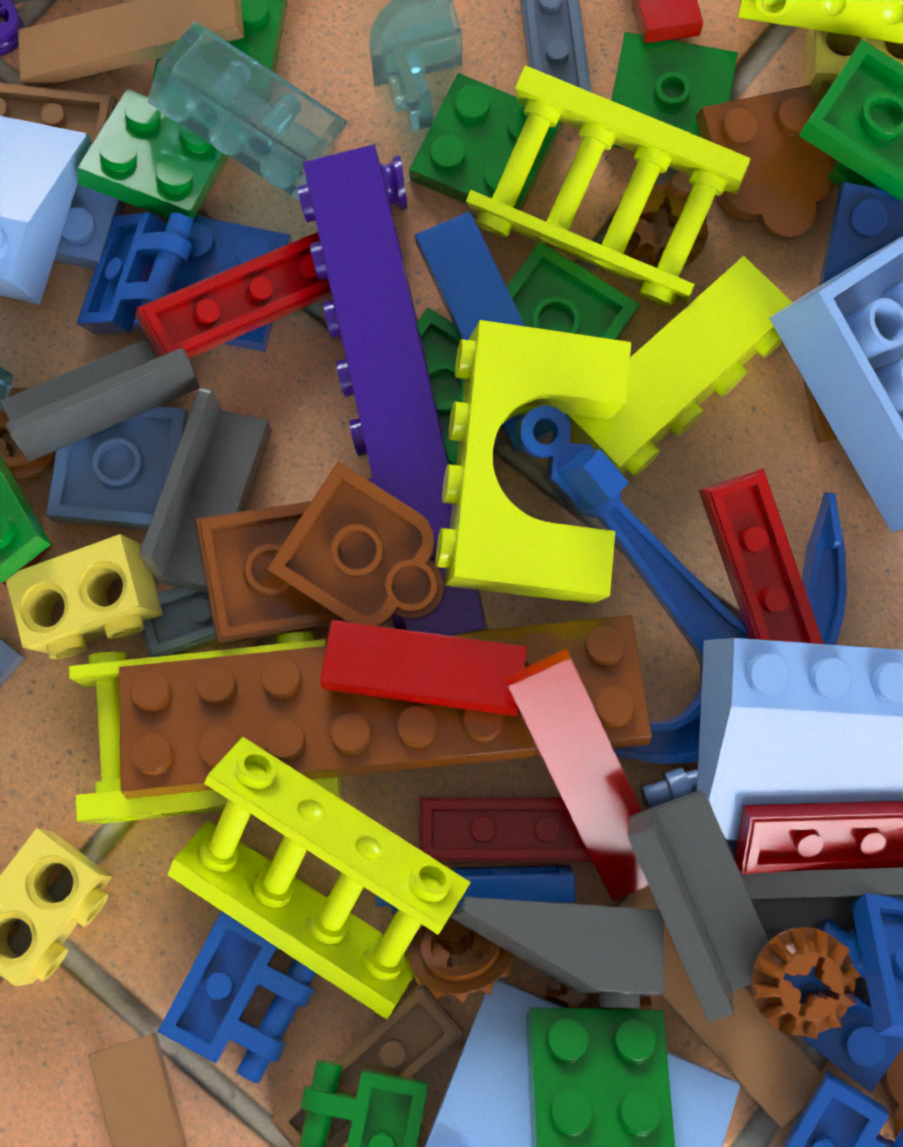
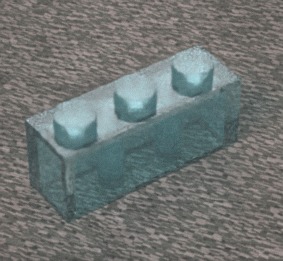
(243, 108)

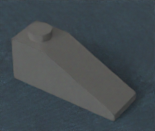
(579, 945)

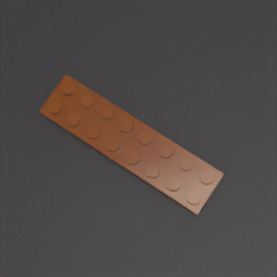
(192, 712)

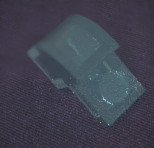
(413, 41)

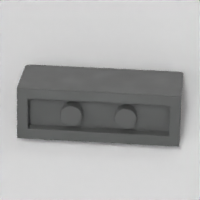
(96, 397)
(207, 478)
(810, 896)
(700, 897)

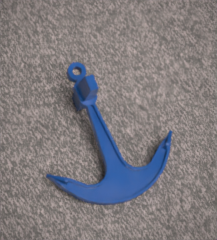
(593, 489)

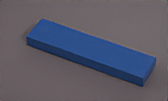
(471, 289)

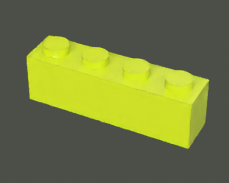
(685, 364)

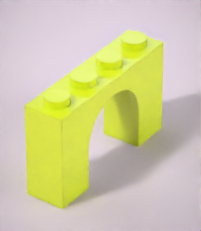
(489, 538)

